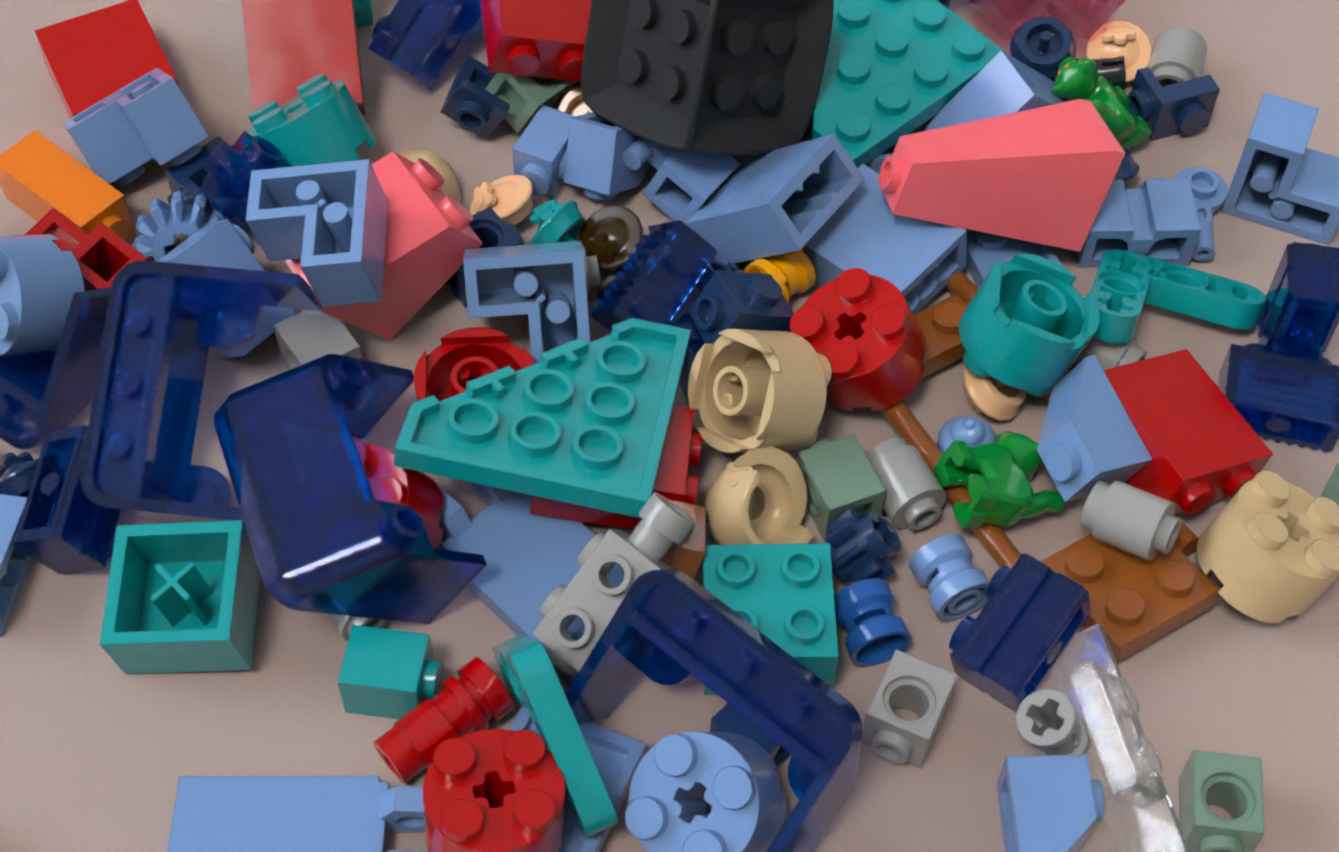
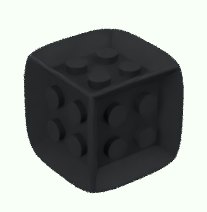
(707, 70)

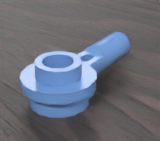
(1209, 195)

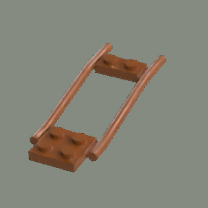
(1127, 593)

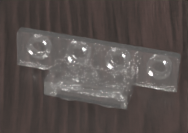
(1119, 753)

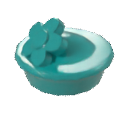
(556, 222)

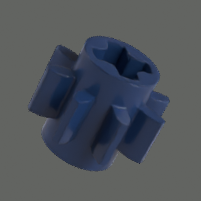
(862, 546)

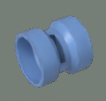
(948, 573)

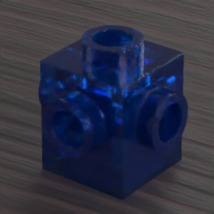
(232, 170)

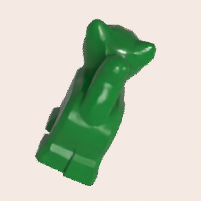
(1080, 80)
(996, 481)

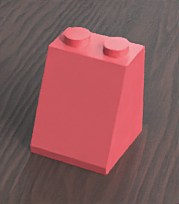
(421, 248)

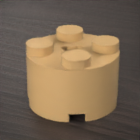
(759, 390)
(1272, 548)

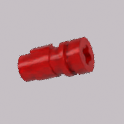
(456, 710)

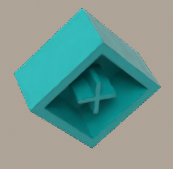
(782, 594)
(181, 598)

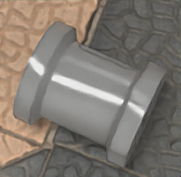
(1057, 712)

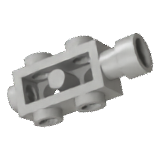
(589, 591)

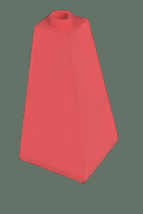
(1009, 175)

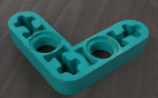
(1131, 279)
(538, 689)

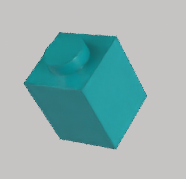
(387, 672)

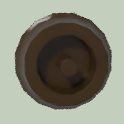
(611, 236)

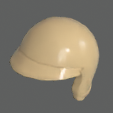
(758, 500)

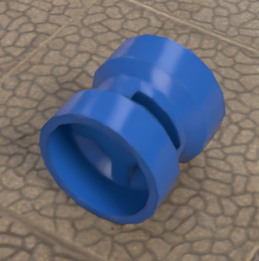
(869, 620)

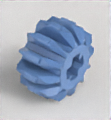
(165, 222)

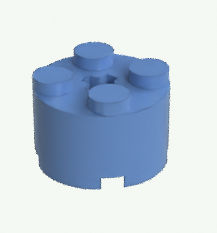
(35, 293)
(739, 782)

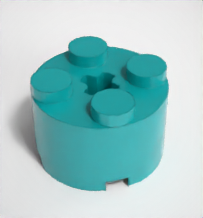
(316, 125)
(1027, 324)

